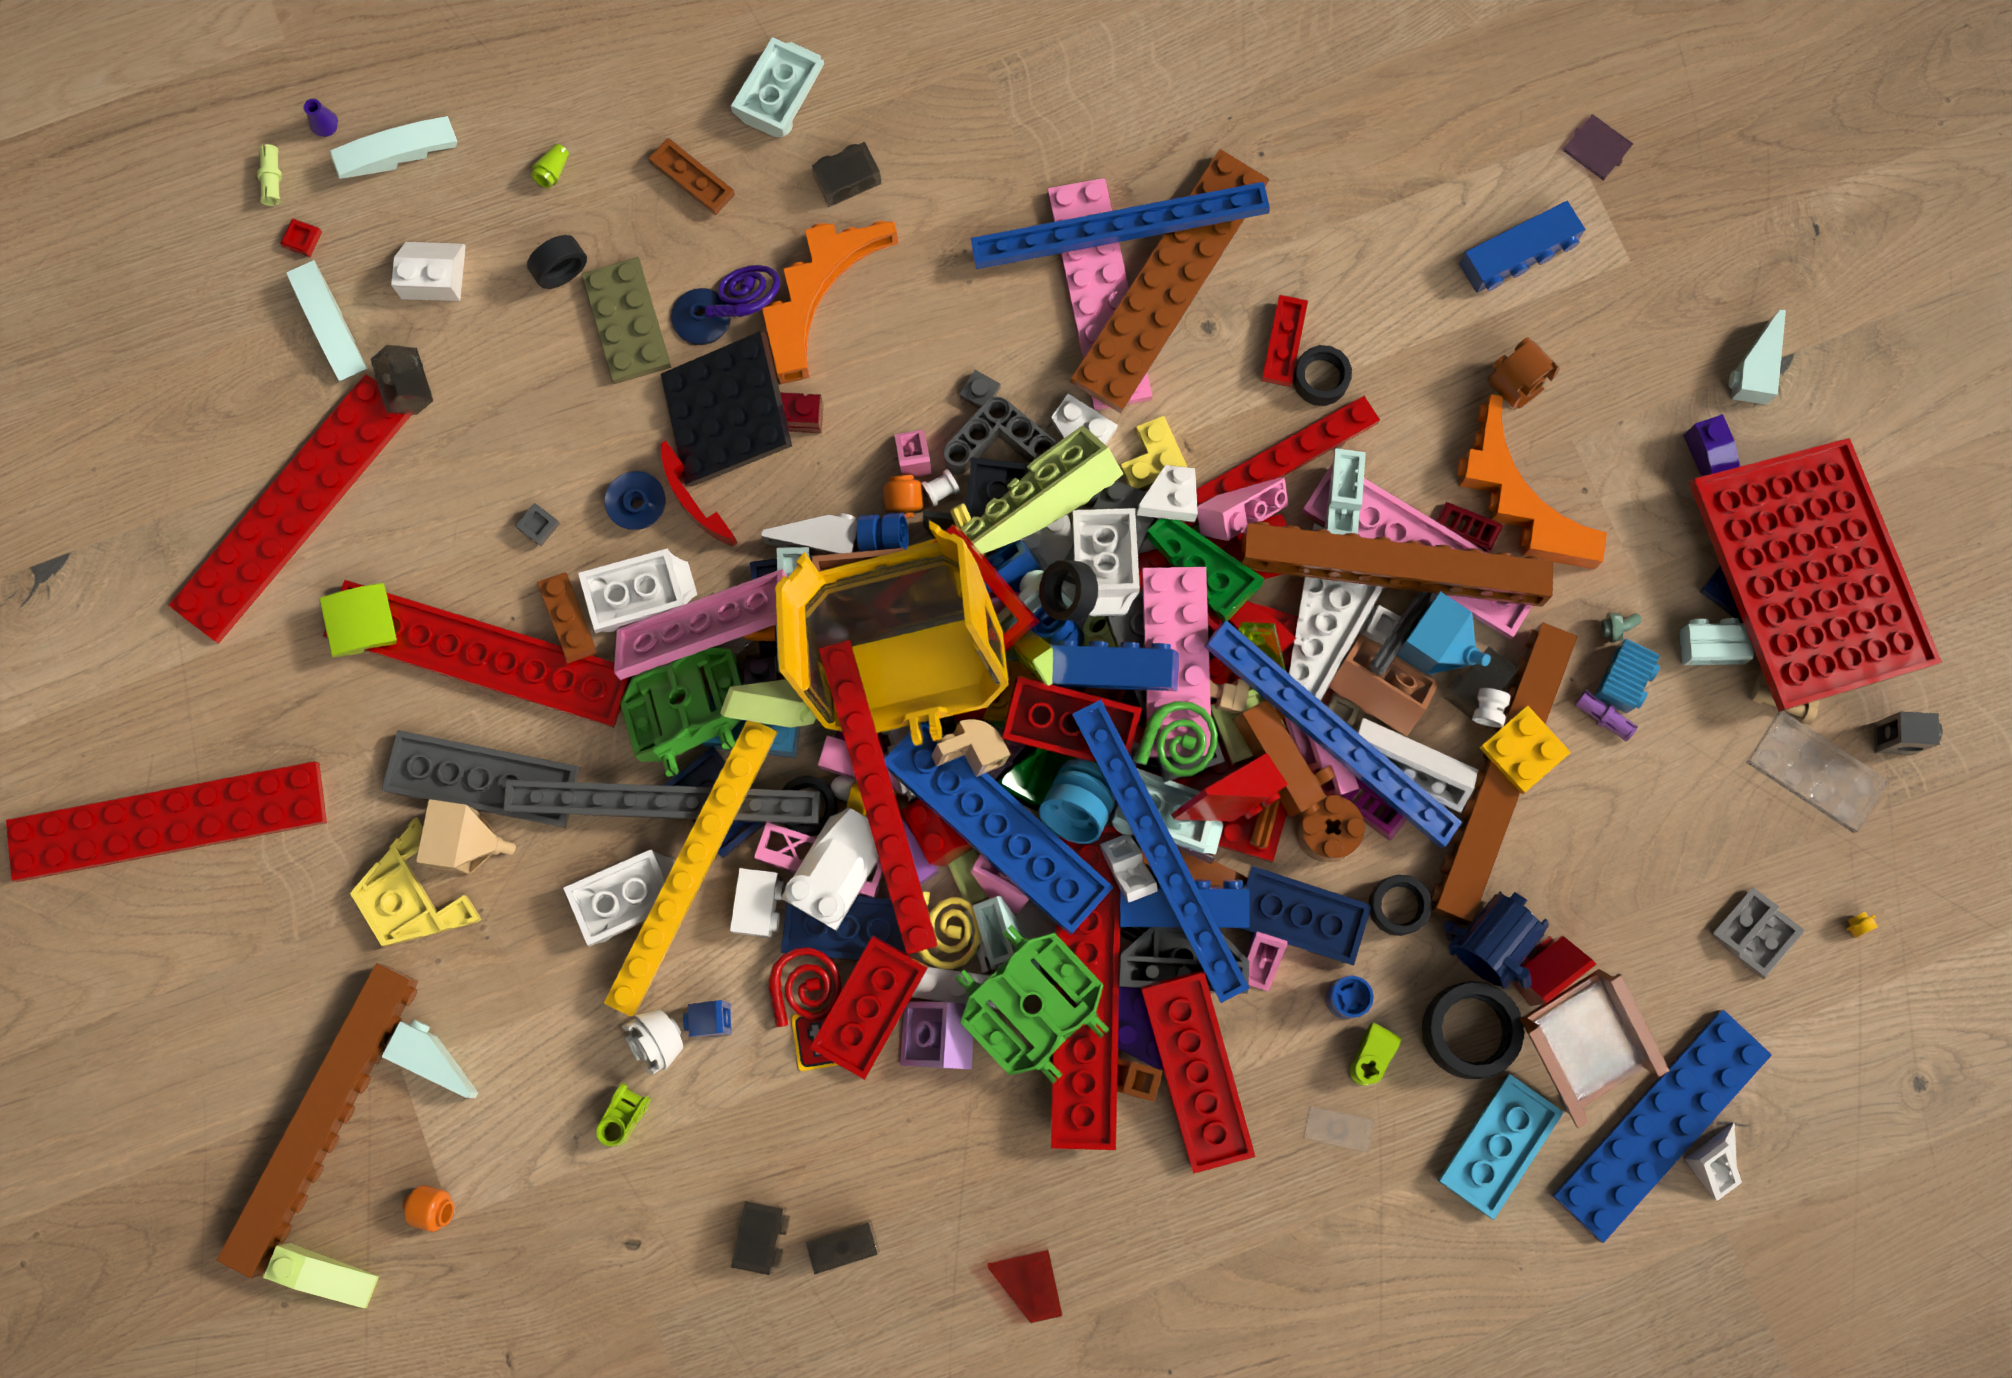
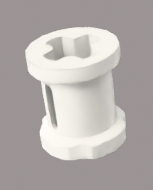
(940, 488)

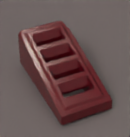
(1482, 523)

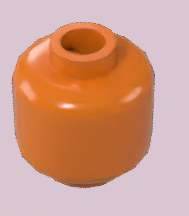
(903, 495)
(428, 1208)

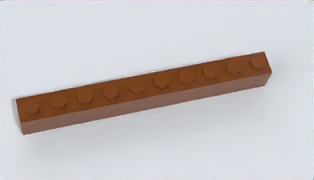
(1397, 564)
(1495, 796)
(317, 1121)

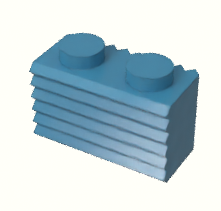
(1627, 676)

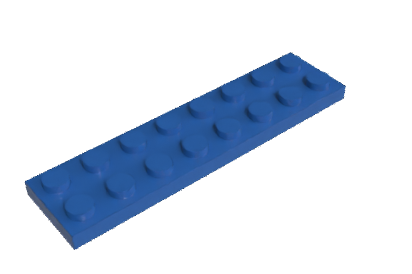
(1001, 831)
(1661, 1125)

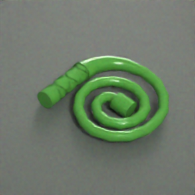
(1186, 741)

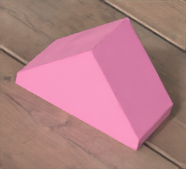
(913, 453)
(1264, 959)

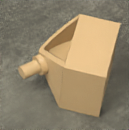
(458, 838)

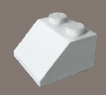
(429, 271)

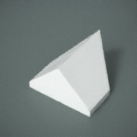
(1717, 1163)

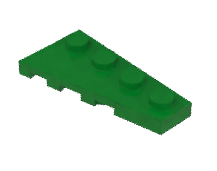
(1227, 579)

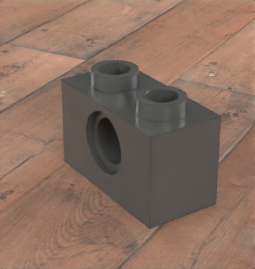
(1907, 733)

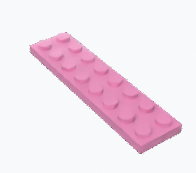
(1093, 274)
(1391, 518)

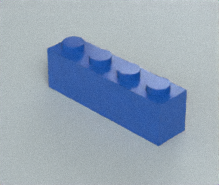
(1522, 246)
(1115, 667)
(1226, 903)

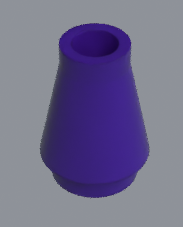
(320, 119)

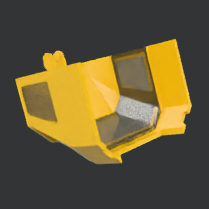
(916, 630)

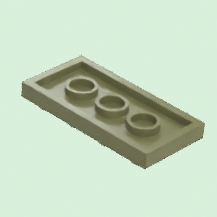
(626, 320)

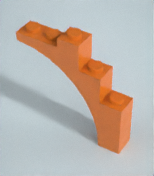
(807, 283)
(1515, 503)

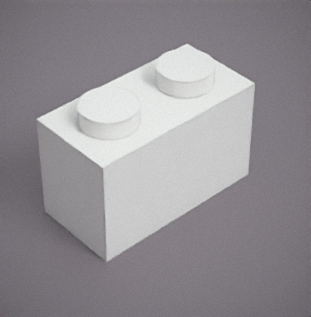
(756, 903)

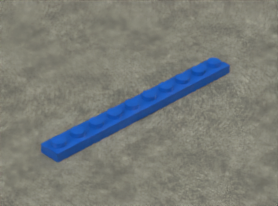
(1120, 225)
(1332, 734)
(1160, 851)

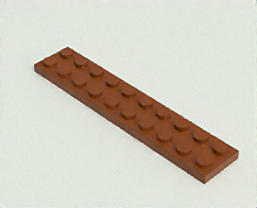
(1160, 295)

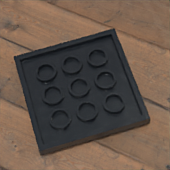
(726, 409)

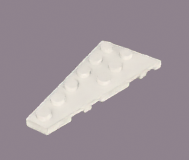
(1327, 627)

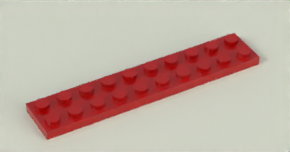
(288, 511)
(501, 660)
(165, 821)
(1087, 1089)

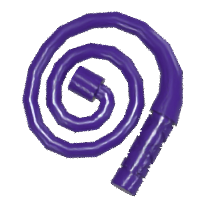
(739, 306)

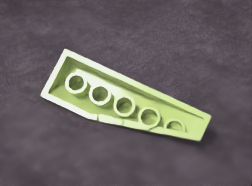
(1051, 489)

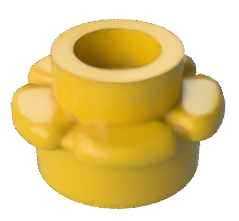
(1861, 924)

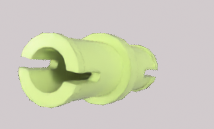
(269, 175)

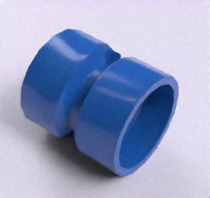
(883, 533)
(1055, 630)
(1349, 997)

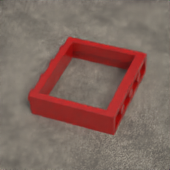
(1005, 593)

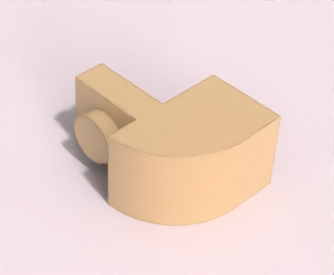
(978, 743)

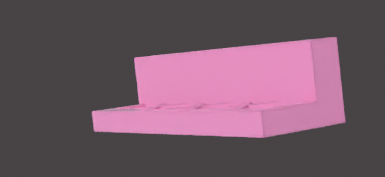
(791, 864)

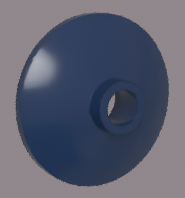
(698, 329)
(633, 487)

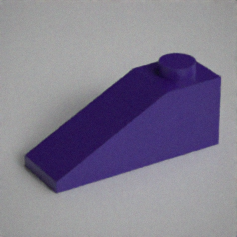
(1712, 446)

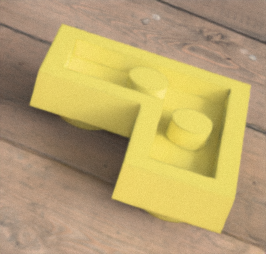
(1160, 451)

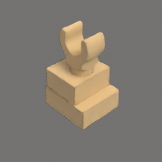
(1230, 697)

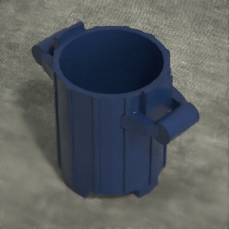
(1498, 940)

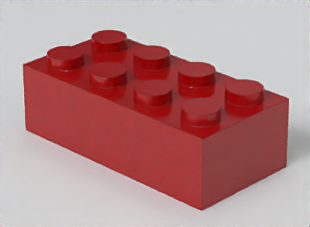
(1044, 718)

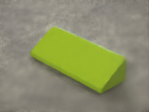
(1035, 656)

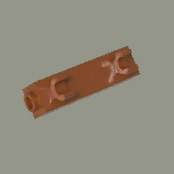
(1265, 734)

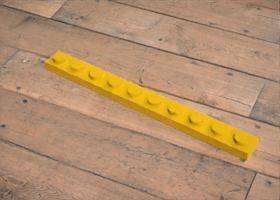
(690, 868)

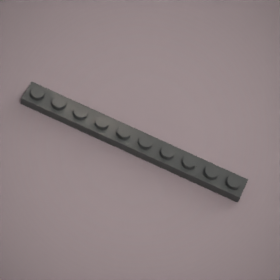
(654, 801)

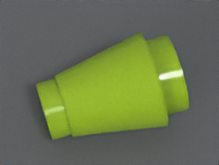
(550, 166)

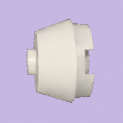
(654, 1039)

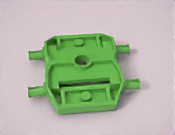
(665, 730)
(1012, 984)

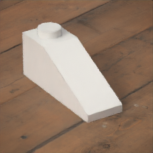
(821, 534)

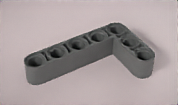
(999, 428)

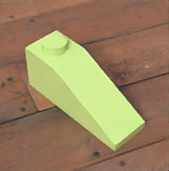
(767, 703)
(320, 1275)

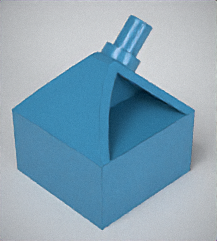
(1443, 639)

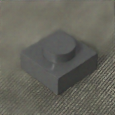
(979, 389)
(537, 524)

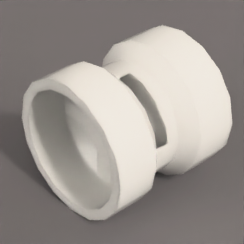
(1491, 707)

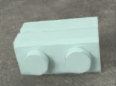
(1715, 643)

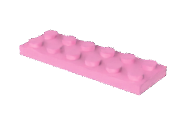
(1179, 616)
(697, 626)

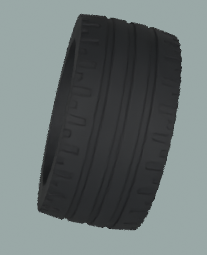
(1511, 1027)

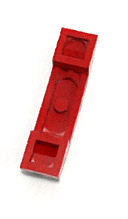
(714, 523)

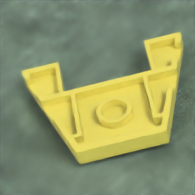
(396, 901)

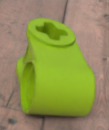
(1376, 1049)
(623, 1114)

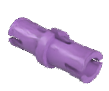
(1606, 715)

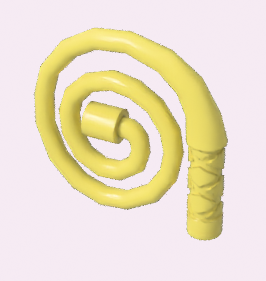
(953, 932)

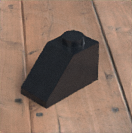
(761, 668)

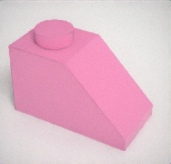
(998, 885)

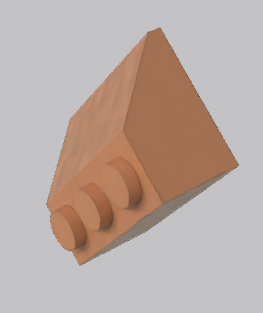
(1395, 697)

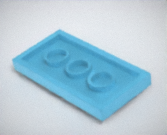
(1500, 1146)

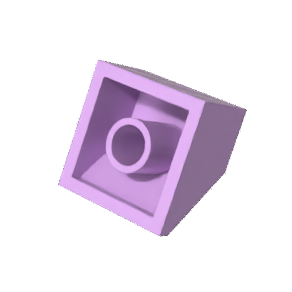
(935, 1036)

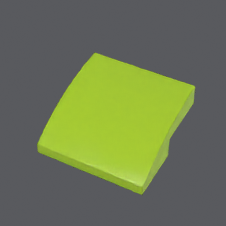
(357, 620)

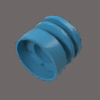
(1078, 802)

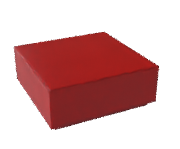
(301, 237)

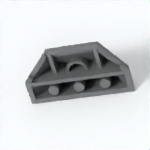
(1166, 954)

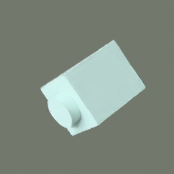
(1759, 370)
(427, 1056)

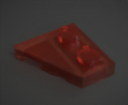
(1030, 1284)

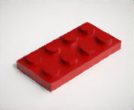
(868, 1007)

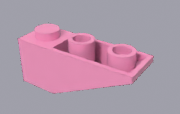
(1230, 512)

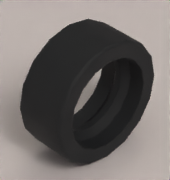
(556, 261)
(1328, 354)
(1051, 590)
(831, 803)
(1418, 889)

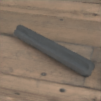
(1400, 632)

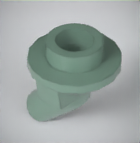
(1614, 625)

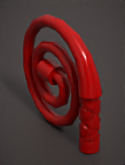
(811, 984)

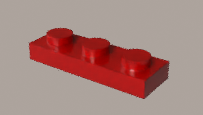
(1284, 340)

